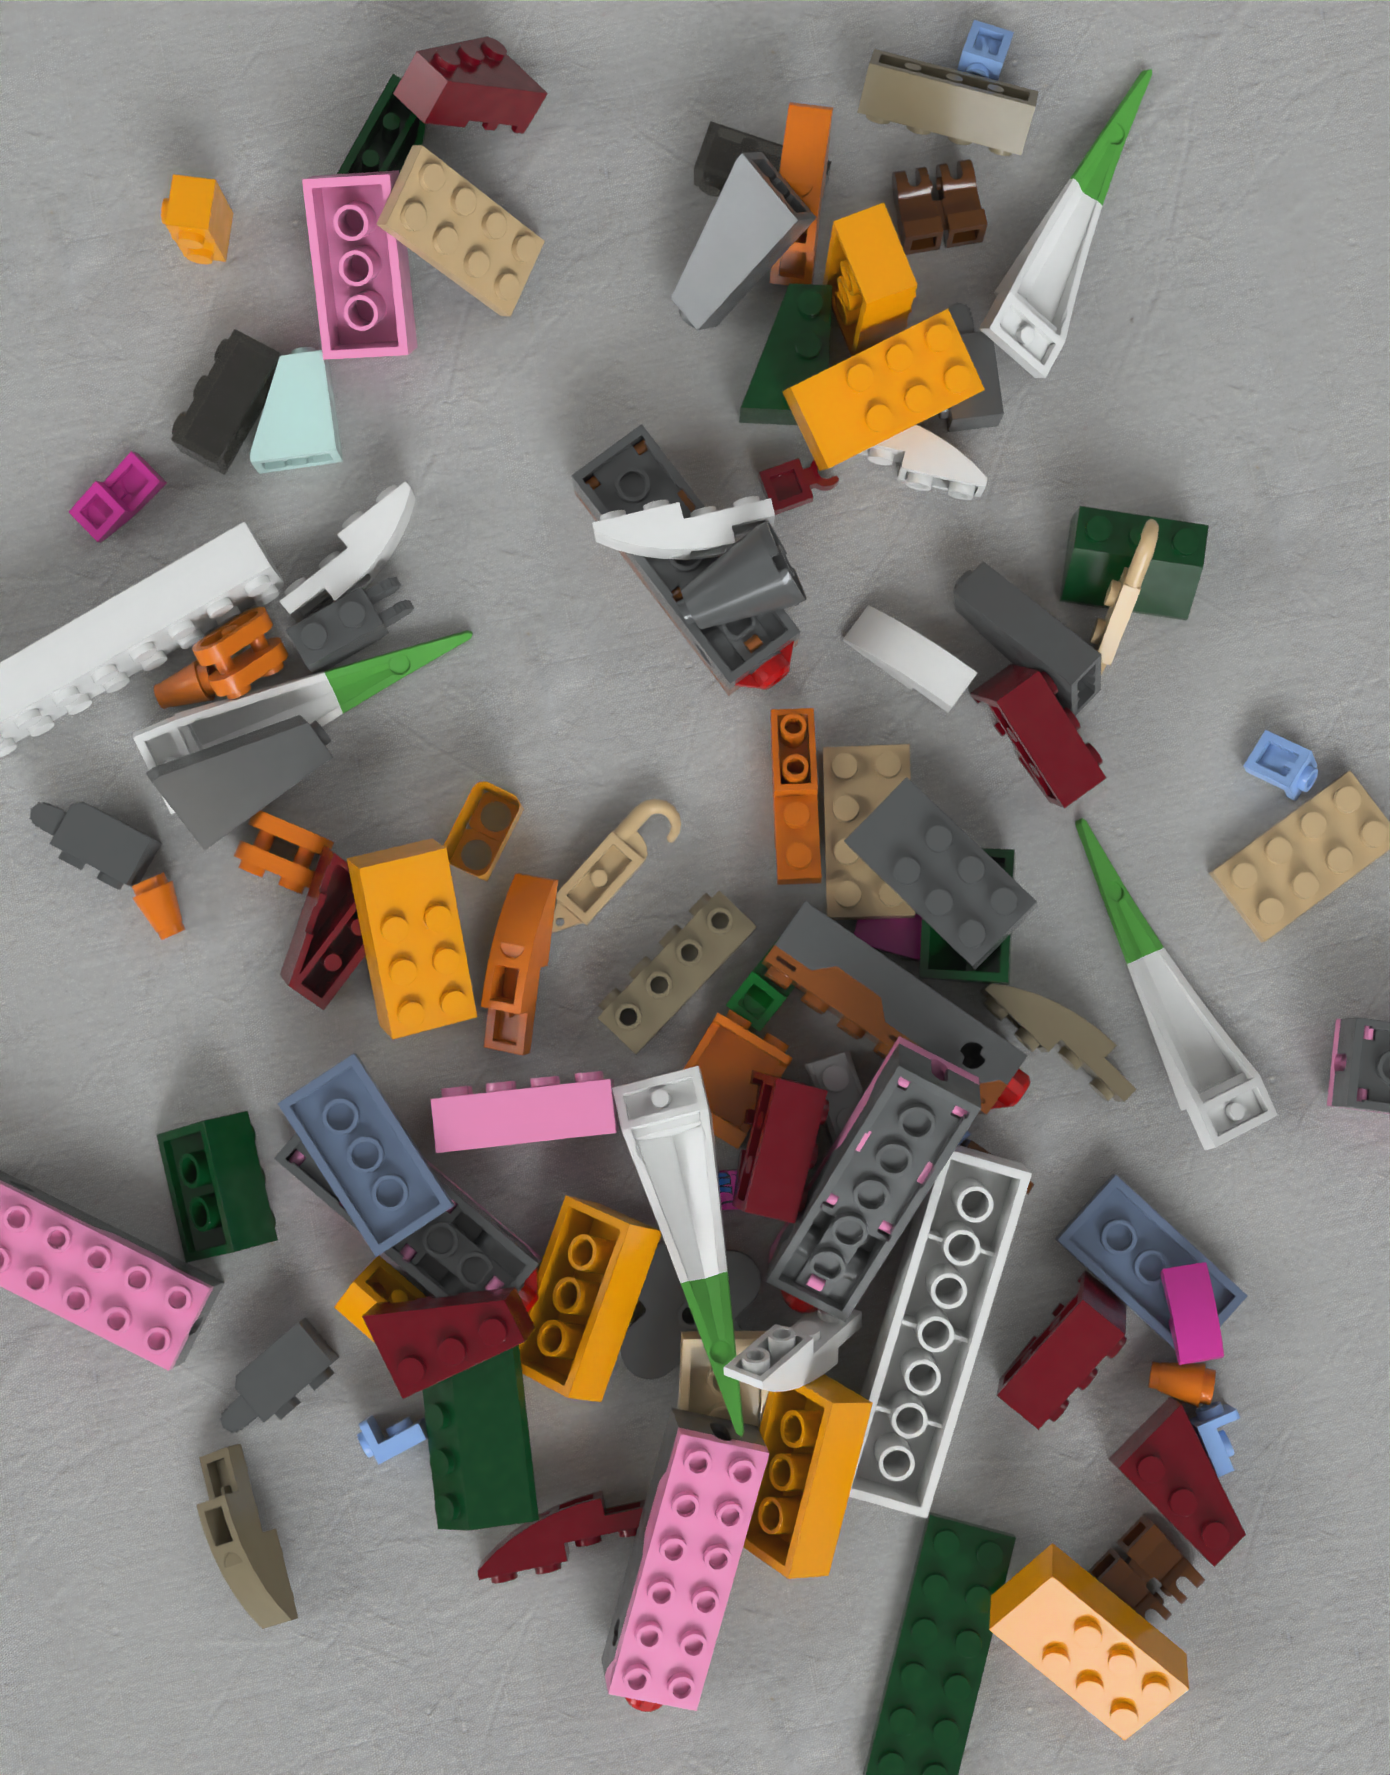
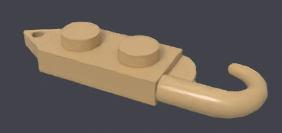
(1122, 597)
(610, 866)

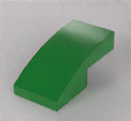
(758, 997)

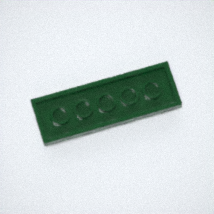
(939, 1649)

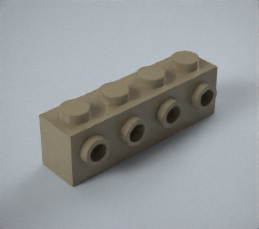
(947, 103)
(676, 972)

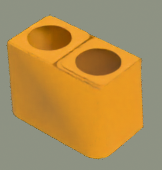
(471, 811)

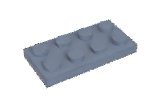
(366, 1154)
(1129, 1246)

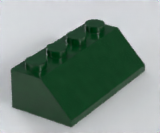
(481, 1446)

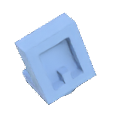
(985, 50)
(1282, 764)
(401, 1437)
(1215, 1442)

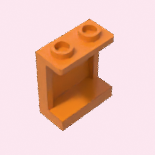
(726, 1063)

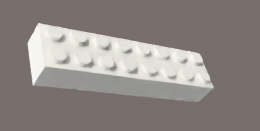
(133, 632)
(936, 1327)

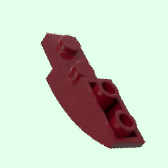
(544, 1542)

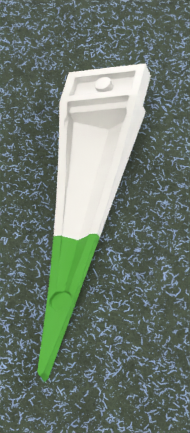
(1041, 286)
(314, 697)
(1201, 1060)
(675, 1155)

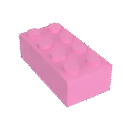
(358, 267)
(525, 1114)

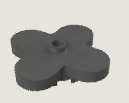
(654, 1339)

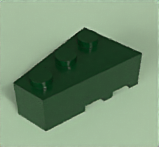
(385, 135)
(793, 352)

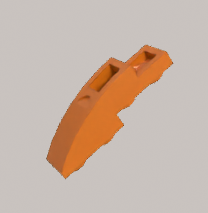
(804, 169)
(795, 796)
(515, 962)

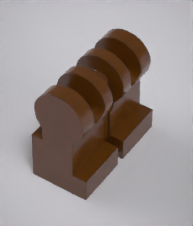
(954, 217)
(1148, 1557)

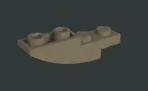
(1047, 1023)
(244, 1553)

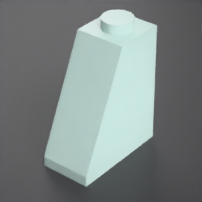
(298, 416)

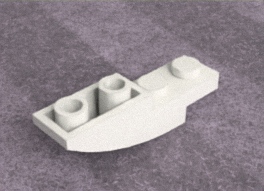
(929, 463)
(665, 534)
(369, 545)
(793, 1355)

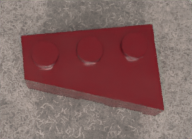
(468, 84)
(1042, 733)
(327, 935)
(779, 1147)
(445, 1335)
(1065, 1353)
(1179, 1481)

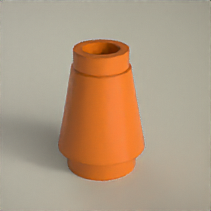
(186, 686)
(159, 905)
(1184, 1382)

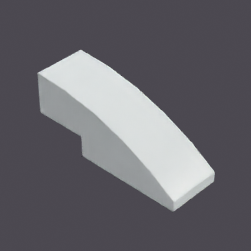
(910, 657)

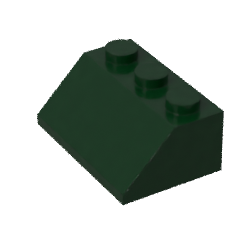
(1105, 543)
(942, 962)
(217, 1186)

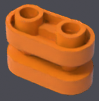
(260, 660)
(258, 859)

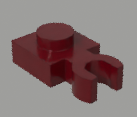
(791, 484)

